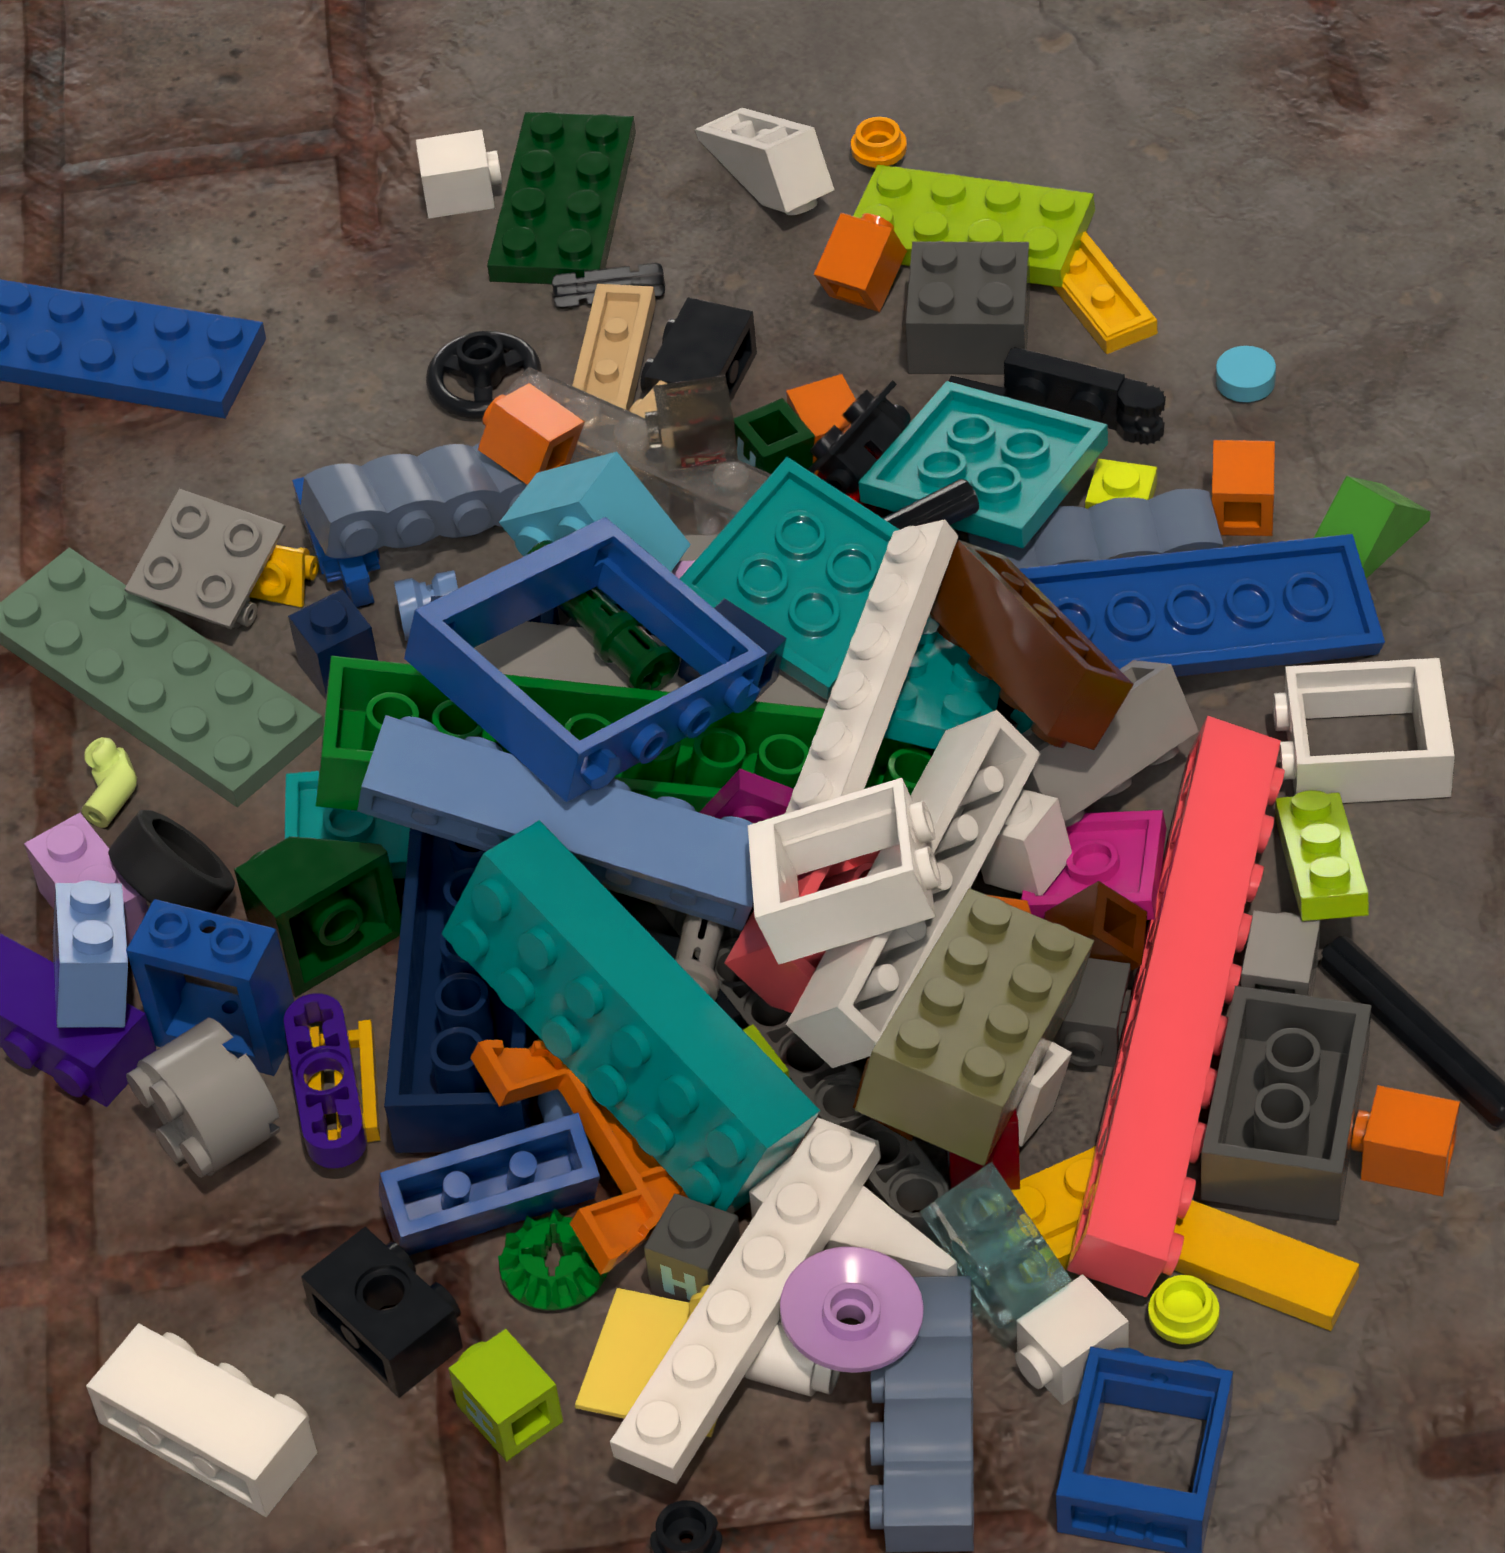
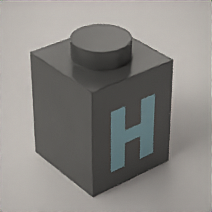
(688, 1247)

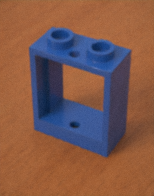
(233, 954)
(1135, 1511)

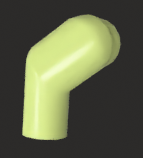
(114, 779)

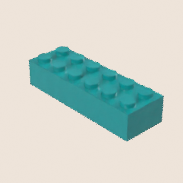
(627, 1019)

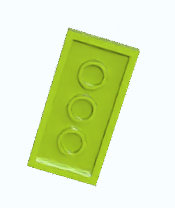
(971, 209)

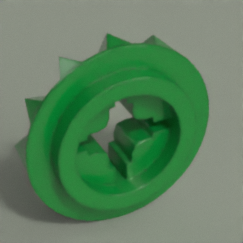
(525, 1269)

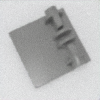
(206, 560)

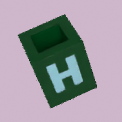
(771, 435)

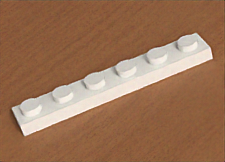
(875, 664)
(744, 1301)

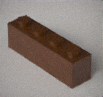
(1028, 648)

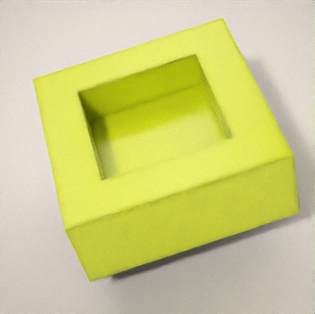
(1121, 480)

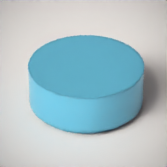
(1245, 374)

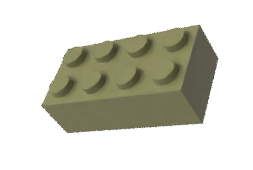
(974, 1026)

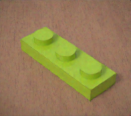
(1321, 856)

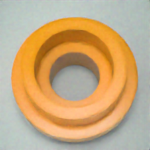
(878, 142)

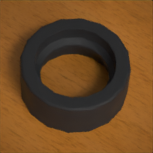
(170, 863)

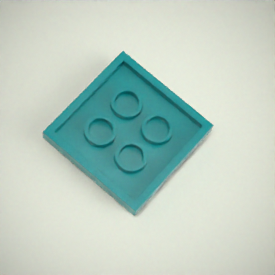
(1008, 450)
(799, 564)

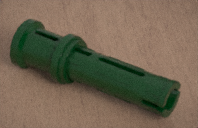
(621, 639)

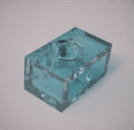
(996, 1246)

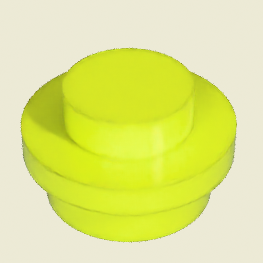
(1183, 1310)

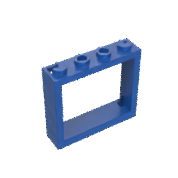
(593, 556)

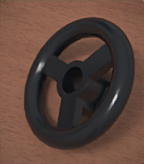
(483, 363)

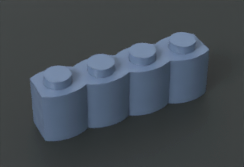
(406, 499)
(1117, 529)
(928, 1429)

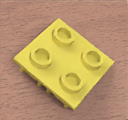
(631, 1348)

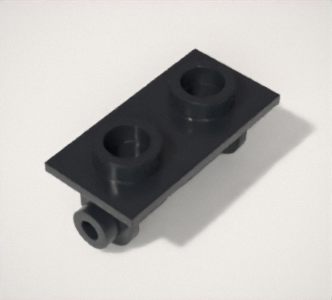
(871, 423)

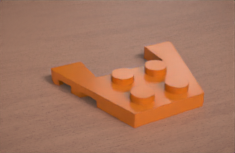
(613, 1226)

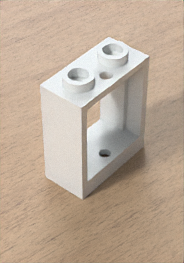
(1361, 691)
(830, 835)

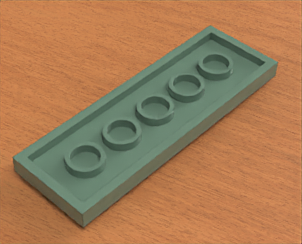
(156, 677)

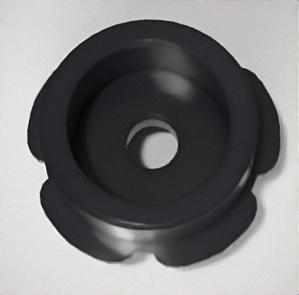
(684, 1519)

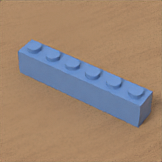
(624, 839)

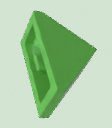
(1375, 517)

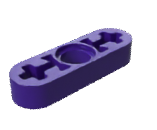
(342, 1098)

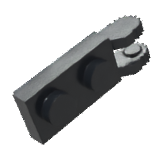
(1086, 393)

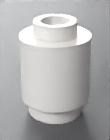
(786, 1368)

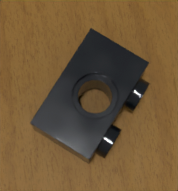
(393, 1343)

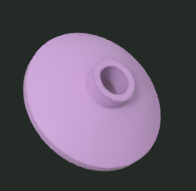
(856, 1286)

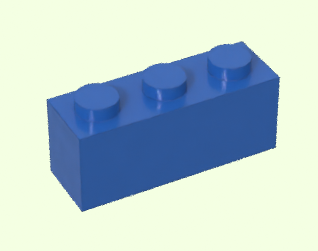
(489, 1184)

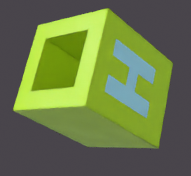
(505, 1394)

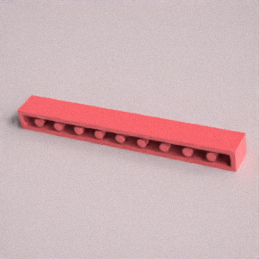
(1176, 1010)

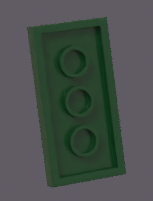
(561, 196)

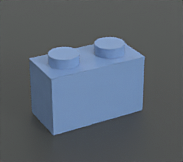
(90, 954)

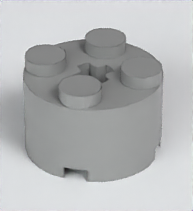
(205, 1098)

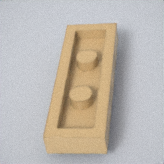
(615, 342)

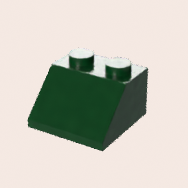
(325, 902)

